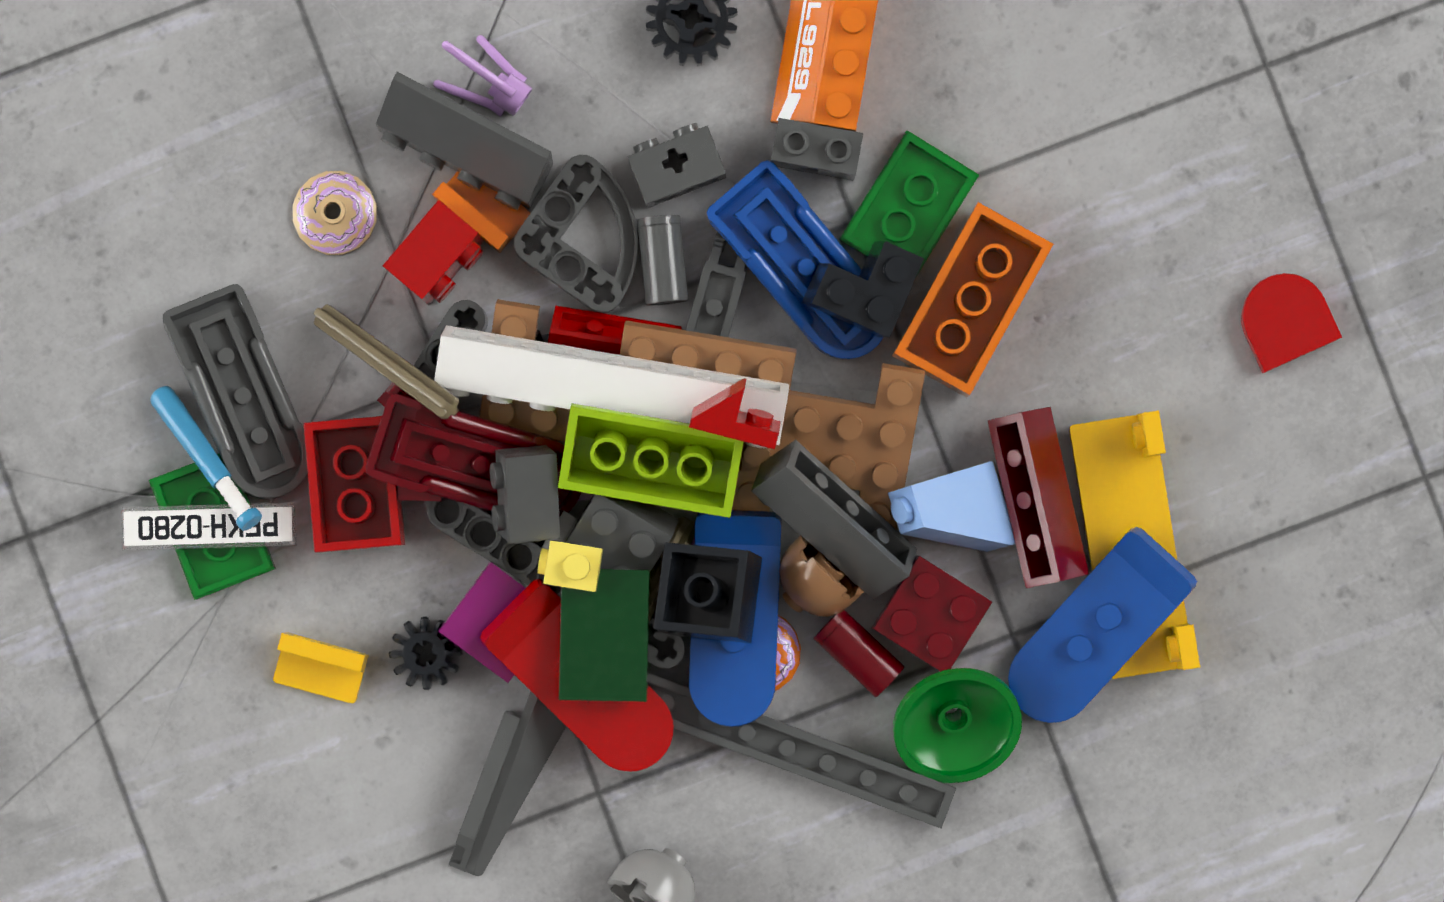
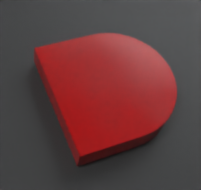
(1286, 320)

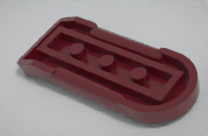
(448, 454)

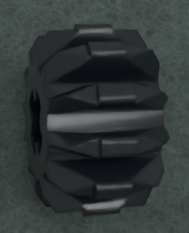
(412, 657)

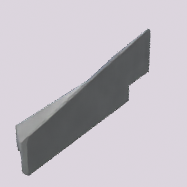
(507, 777)

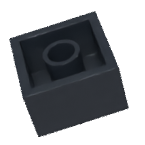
(708, 592)

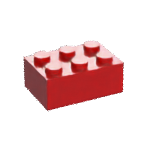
(345, 502)

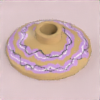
(346, 231)

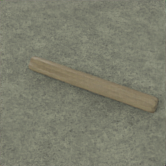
(386, 362)

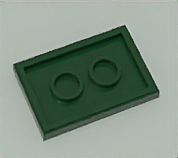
(606, 639)

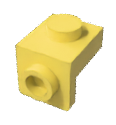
(570, 565)

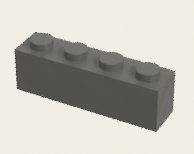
(834, 519)

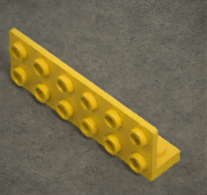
(1125, 489)

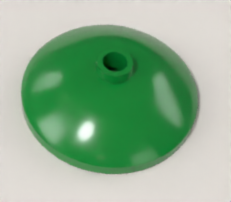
(959, 743)

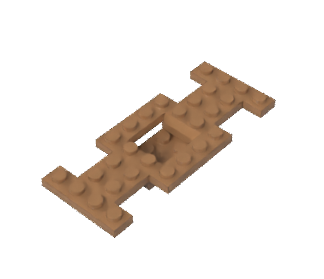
(855, 440)

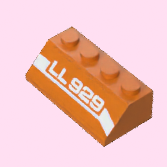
(824, 62)

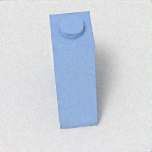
(956, 509)

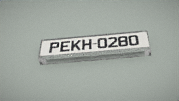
(205, 527)

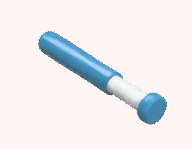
(200, 450)

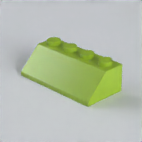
(649, 461)

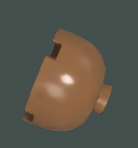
(814, 582)

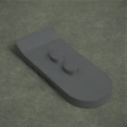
(239, 391)

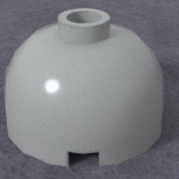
(653, 878)

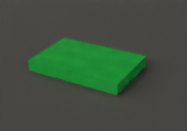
(911, 200)
(208, 568)

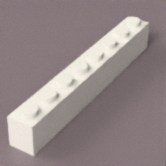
(562, 375)

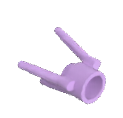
(508, 92)

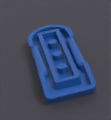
(782, 246)
(1098, 628)
(738, 679)

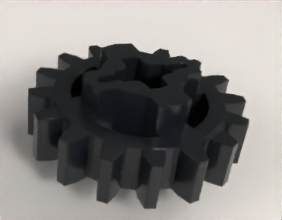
(685, 47)

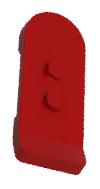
(528, 643)

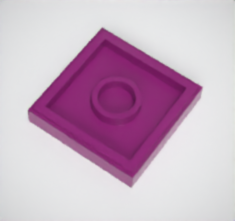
(476, 610)

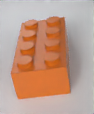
(972, 300)

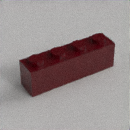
(1038, 497)

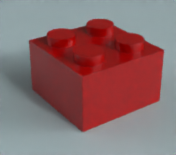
(435, 254)

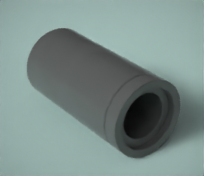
(662, 260)

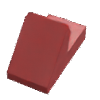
(722, 417)

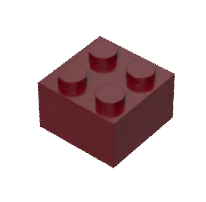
(932, 615)

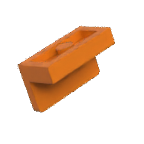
(481, 211)

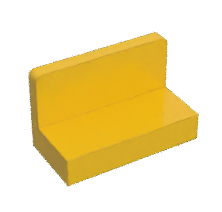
(319, 667)

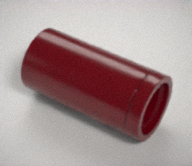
(859, 653)

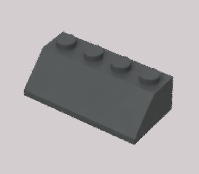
(464, 142)

